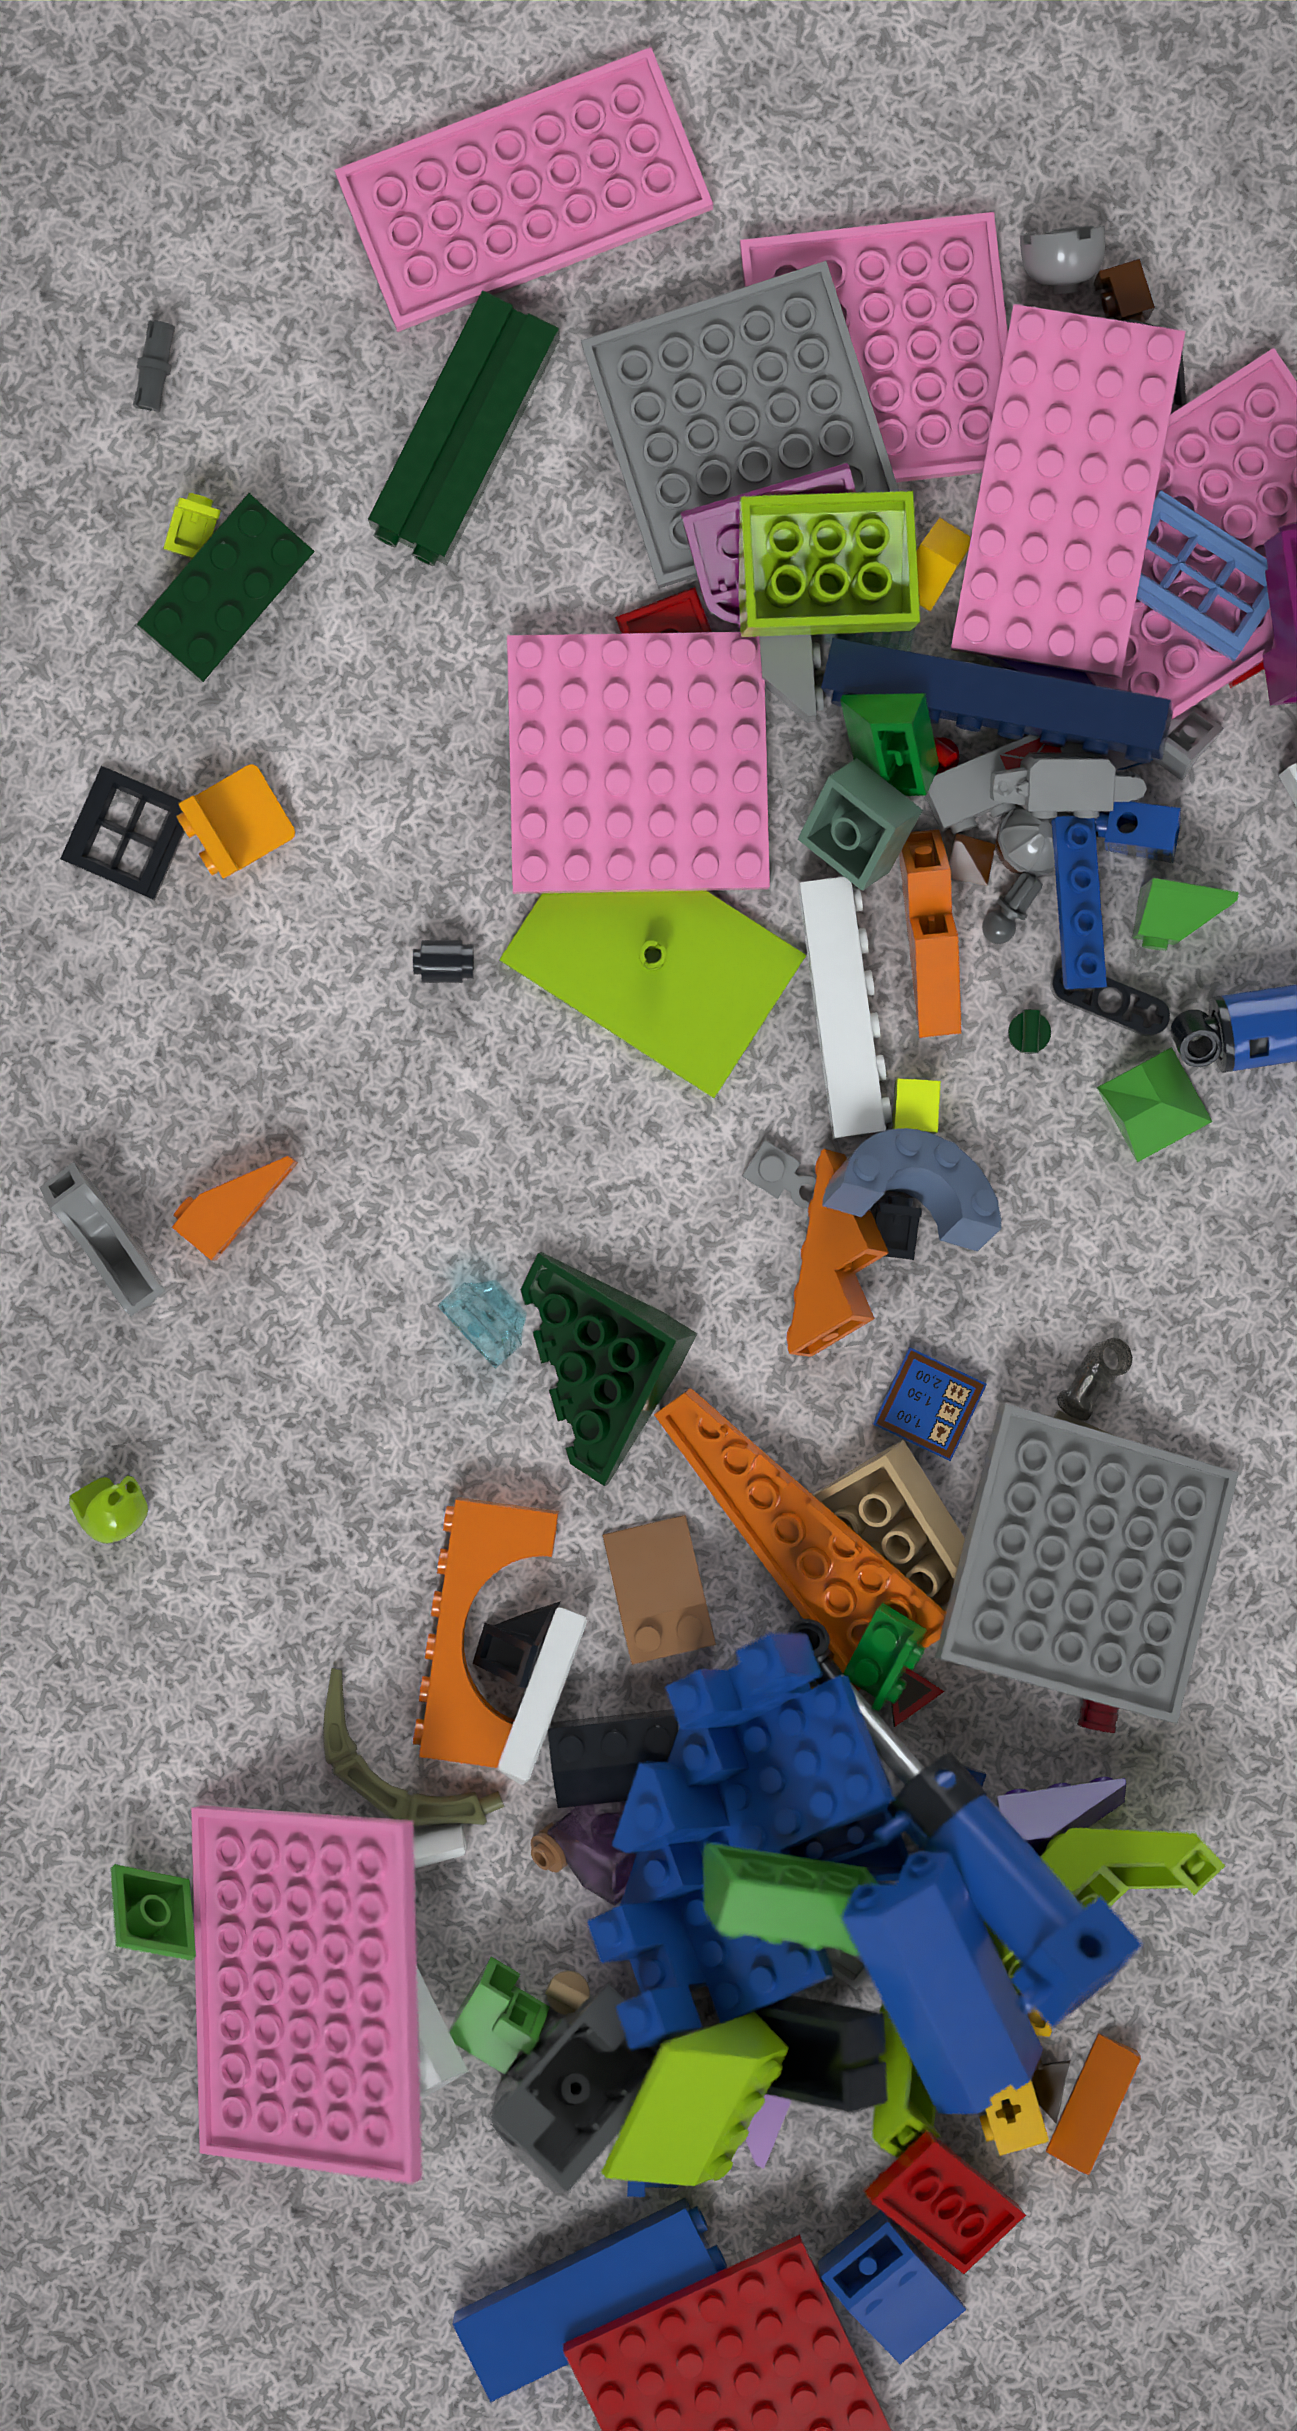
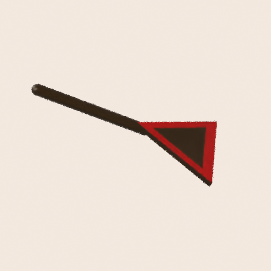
(914, 1697)

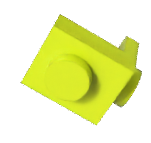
(190, 525)

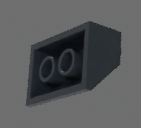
(600, 1755)

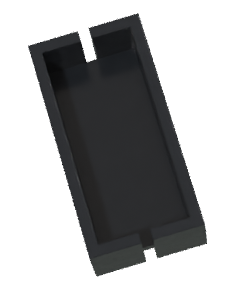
(829, 2054)

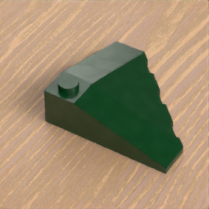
(608, 1357)

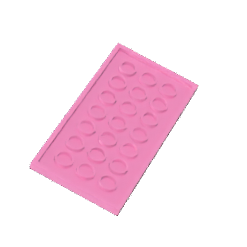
(524, 189)
(1067, 490)

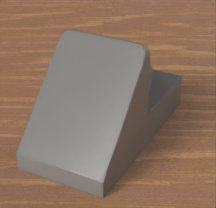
(1186, 740)

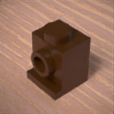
(1125, 292)

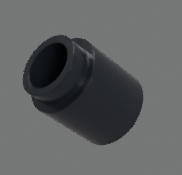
(444, 961)

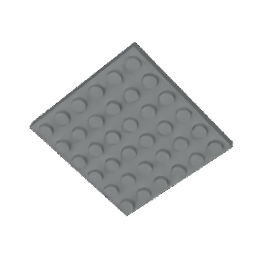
(734, 403)
(1087, 1564)

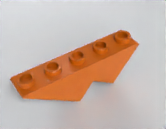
(931, 933)
(835, 1249)

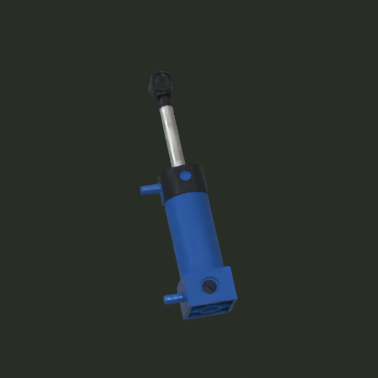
(942, 1808)

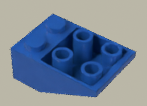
(890, 2286)

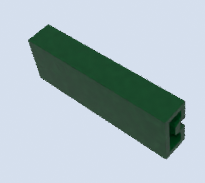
(463, 430)

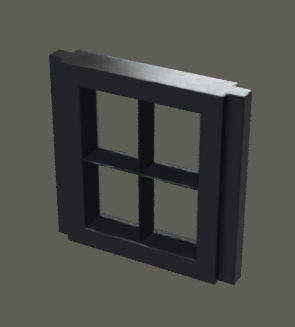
(93, 817)

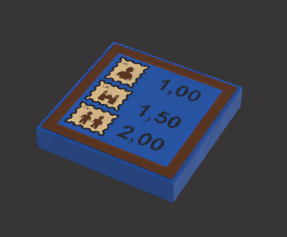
(929, 1404)

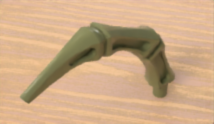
(391, 1800)

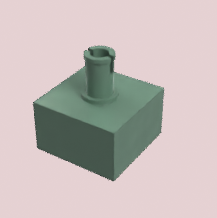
(859, 824)

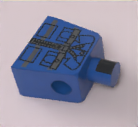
(1155, 830)

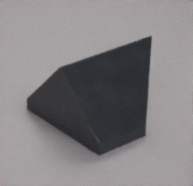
(514, 1645)

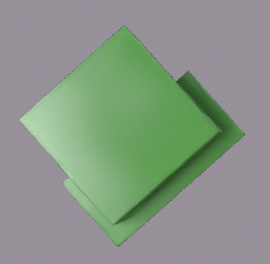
(498, 2018)

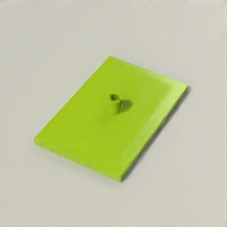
(660, 972)

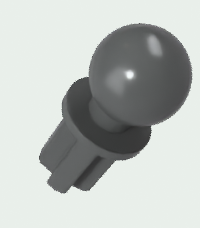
(1000, 925)

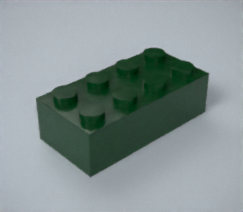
(224, 588)

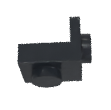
(898, 1226)

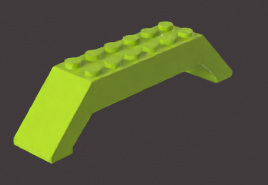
(1090, 1866)

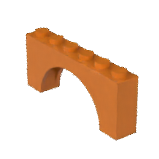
(482, 1541)

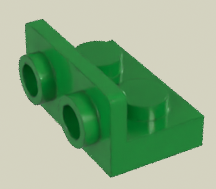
(884, 1654)

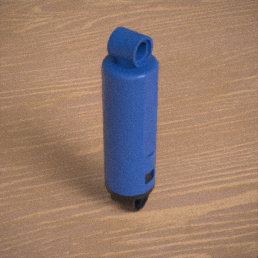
(1241, 1030)

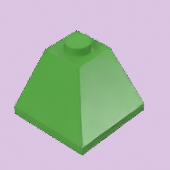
(1174, 910)

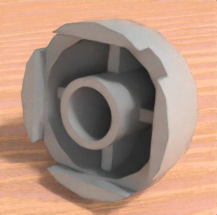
(1063, 256)

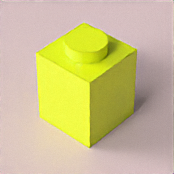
(916, 1104)

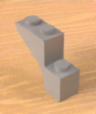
(103, 1238)

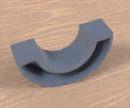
(927, 1170)

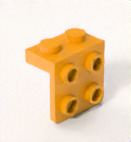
(236, 821)

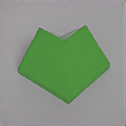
(1154, 1104)
(152, 1912)

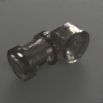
(1094, 1378)

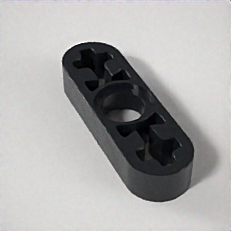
(1135, 1021)

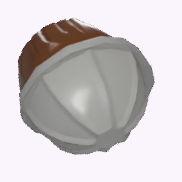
(1026, 842)

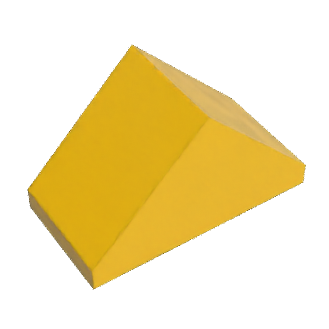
(938, 560)

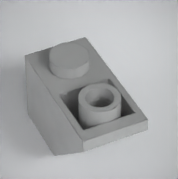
(789, 672)

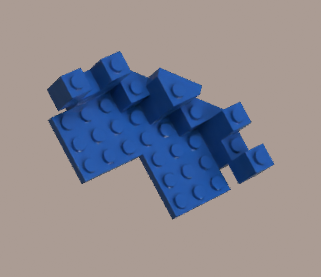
(750, 1769)

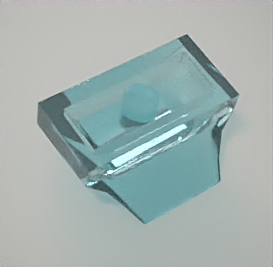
(486, 1318)

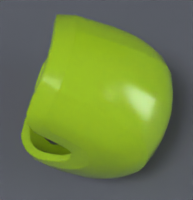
(109, 1510)

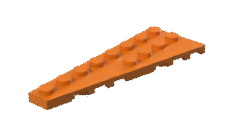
(802, 1543)

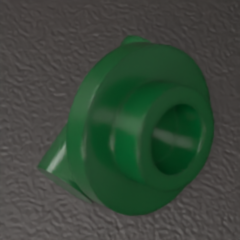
(1029, 1031)

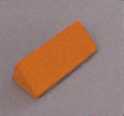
(1093, 2103)

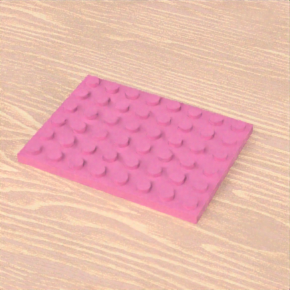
(1236, 467)
(307, 1991)

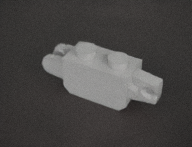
(1066, 783)

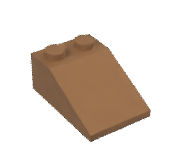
(658, 1589)

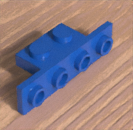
(1079, 902)

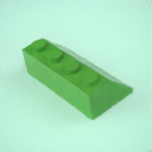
(780, 1896)

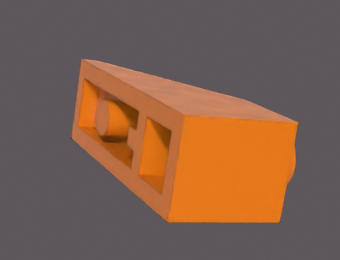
(223, 1211)

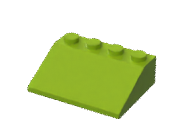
(827, 564)
(697, 2104)

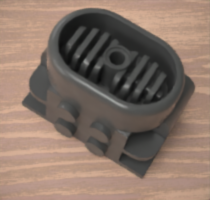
(563, 2130)

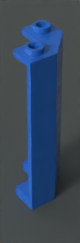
(943, 1984)

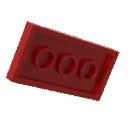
(944, 2202)

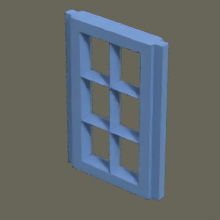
(1224, 546)

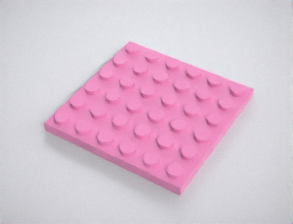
(923, 326)
(637, 763)

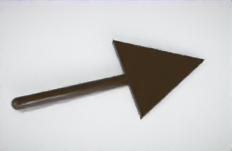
(1049, 2084)

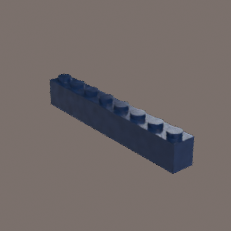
(1005, 700)

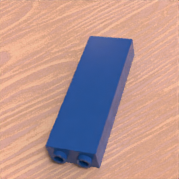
(522, 2327)

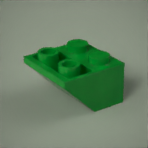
(893, 738)

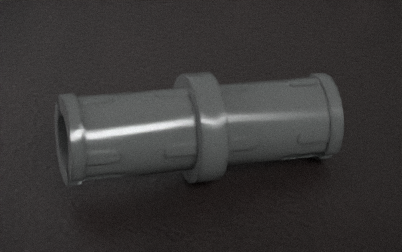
(154, 365)

